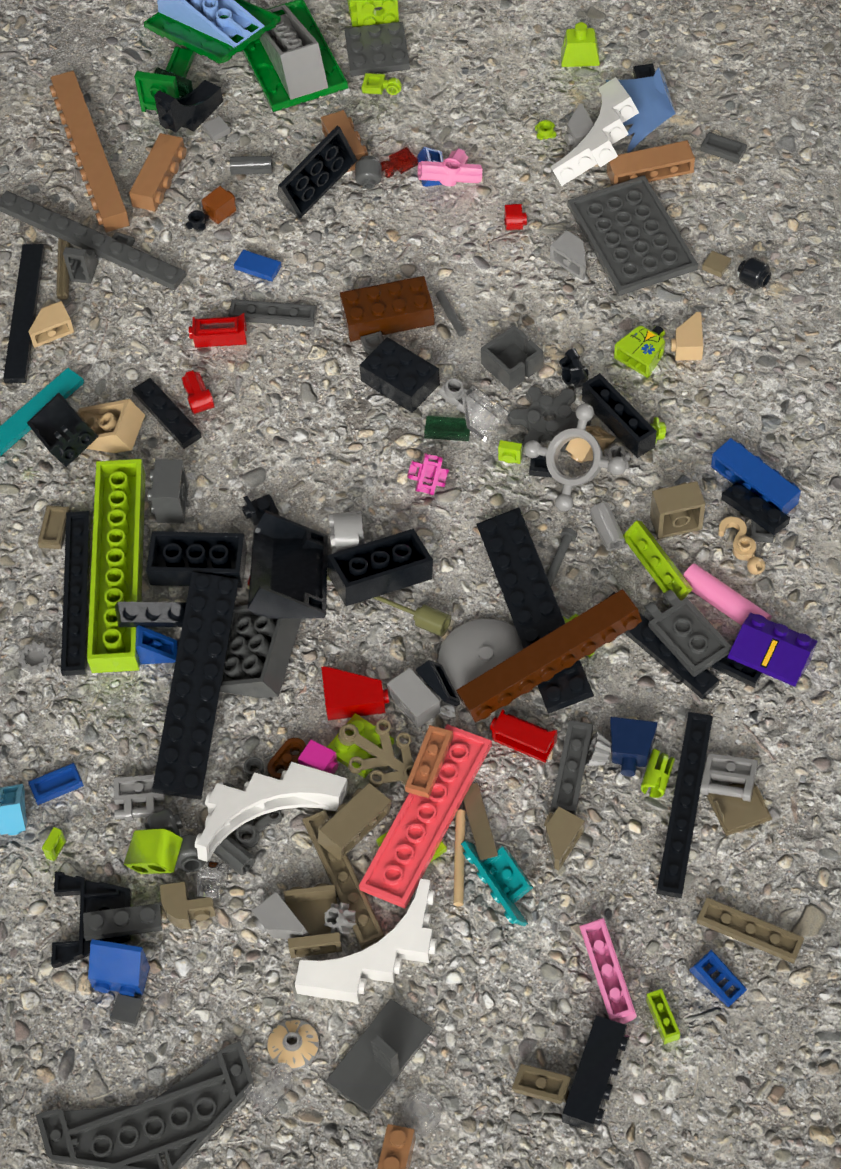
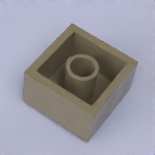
(677, 509)

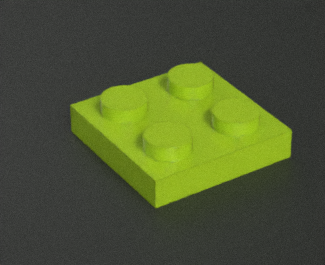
(345, 753)

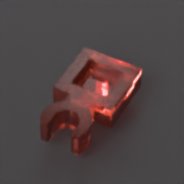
(401, 161)

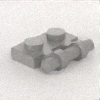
(136, 790)

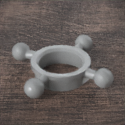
(533, 449)

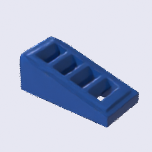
(717, 965)

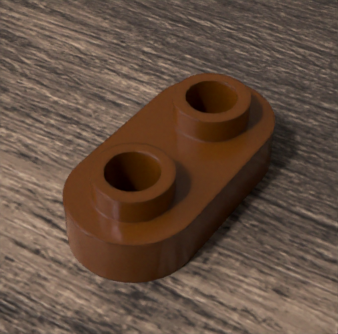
(283, 756)

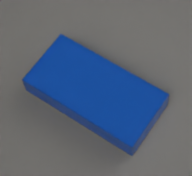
(257, 265)
(55, 783)

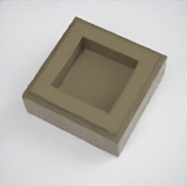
(716, 264)

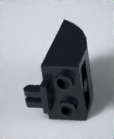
(62, 430)

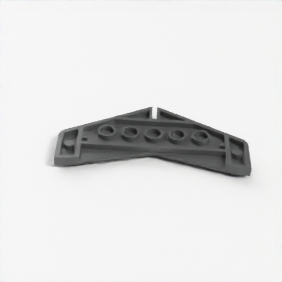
(168, 1125)

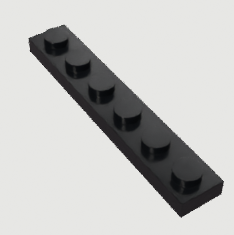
(649, 642)

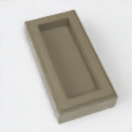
(53, 527)

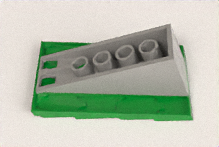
(294, 59)

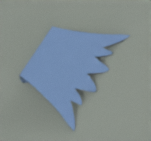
(652, 102)

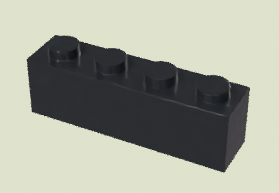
(619, 415)
(594, 1074)

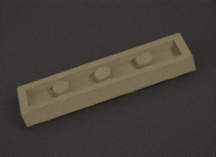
(750, 930)

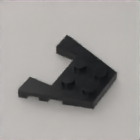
(93, 898)

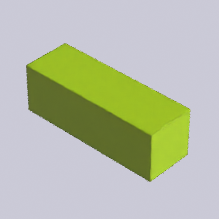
(662, 1016)

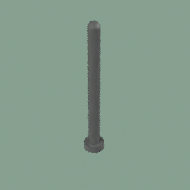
(568, 535)

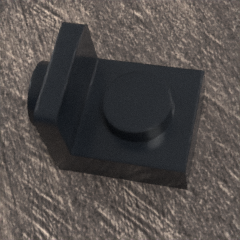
(255, 508)

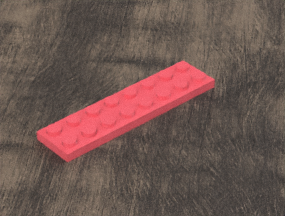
(424, 822)

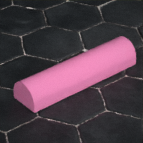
(721, 595)
(608, 971)

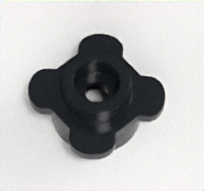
(197, 220)

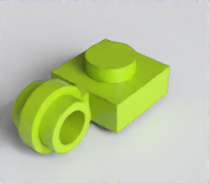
(377, 82)

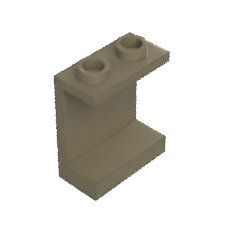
(309, 908)

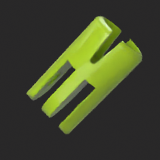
(657, 774)

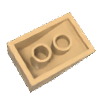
(115, 424)

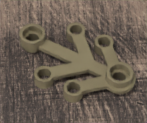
(384, 756)

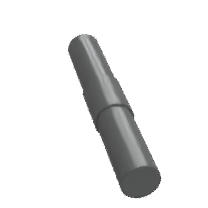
(451, 314)

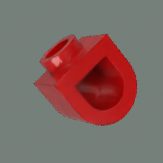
(514, 217)

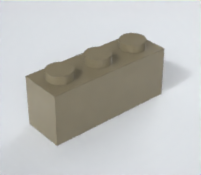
(353, 821)

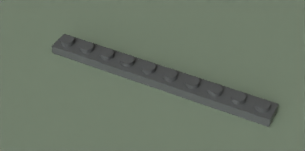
(92, 240)

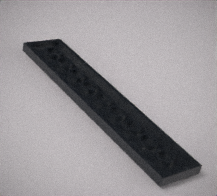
(530, 600)
(195, 686)

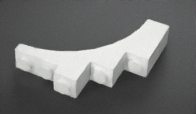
(607, 130)
(263, 794)
(347, 976)

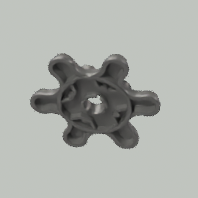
(545, 405)

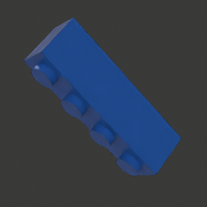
(743, 467)

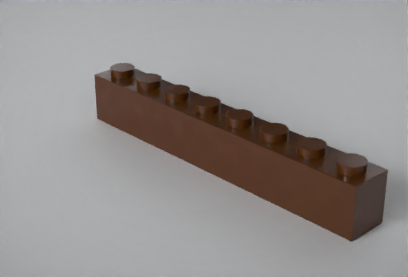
(549, 656)

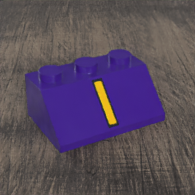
(773, 649)

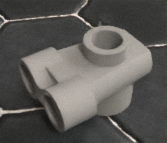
(452, 393)

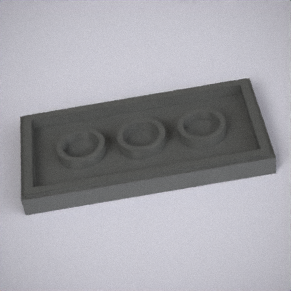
(359, 1075)

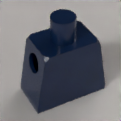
(631, 743)

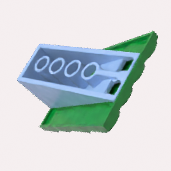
(211, 26)

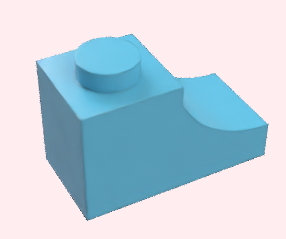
(12, 810)

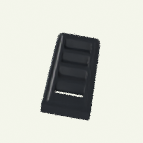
(437, 679)

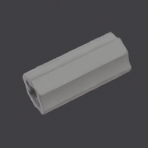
(607, 526)

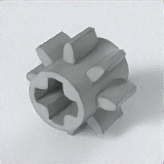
(616, 451)
(340, 918)

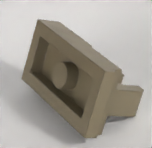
(541, 1084)

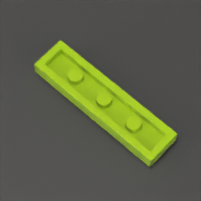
(656, 560)

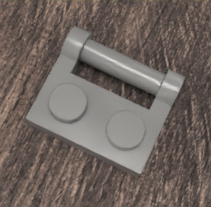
(731, 770)

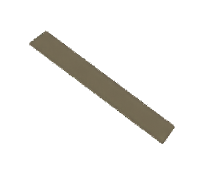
(479, 823)

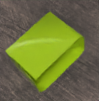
(154, 851)

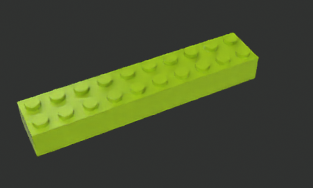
(116, 563)

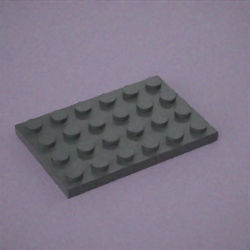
(632, 235)

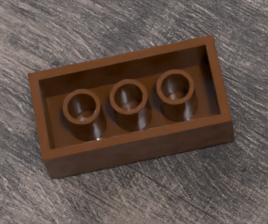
(387, 308)

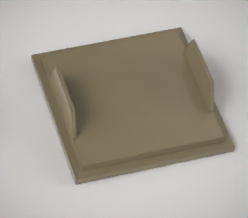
(737, 814)

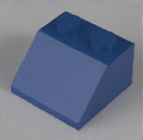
(117, 968)

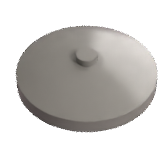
(476, 649)

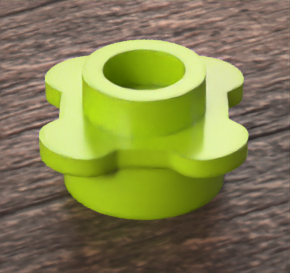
(545, 130)
(660, 427)

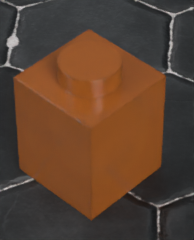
(219, 204)

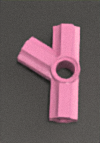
(451, 170)

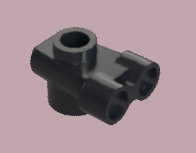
(572, 369)

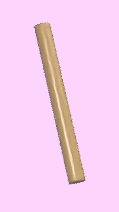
(458, 898)

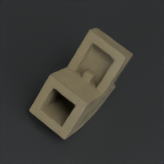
(180, 909)

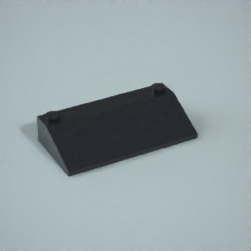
(287, 569)

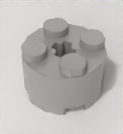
(346, 530)

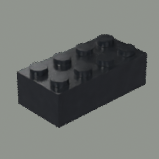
(178, 554)
(379, 567)

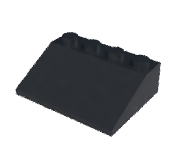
(316, 173)

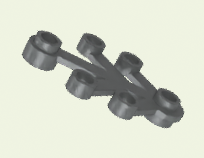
(249, 827)

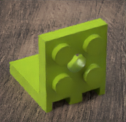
(363, 12)

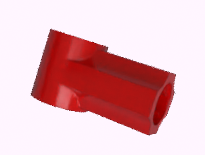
(198, 396)

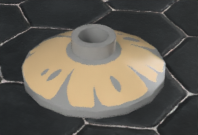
(296, 1055)

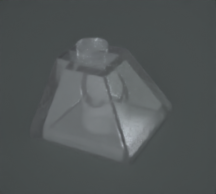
(482, 413)

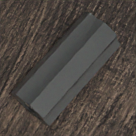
(251, 165)
(235, 855)

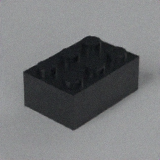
(399, 374)

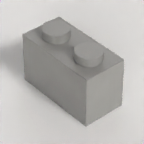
(414, 697)

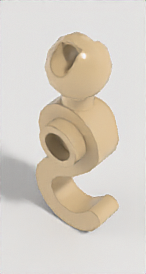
(743, 546)

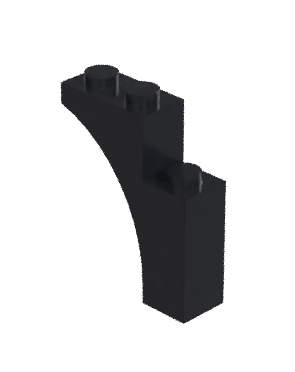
(190, 109)

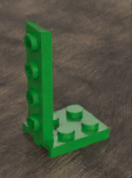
(150, 83)

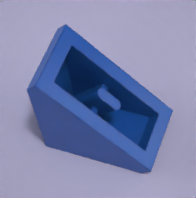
(154, 647)

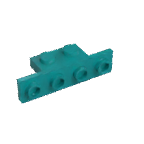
(504, 879)

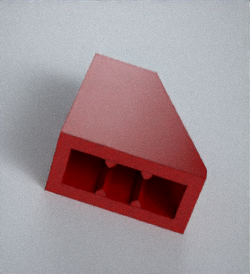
(352, 694)

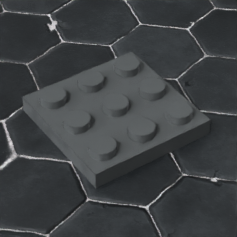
(377, 49)

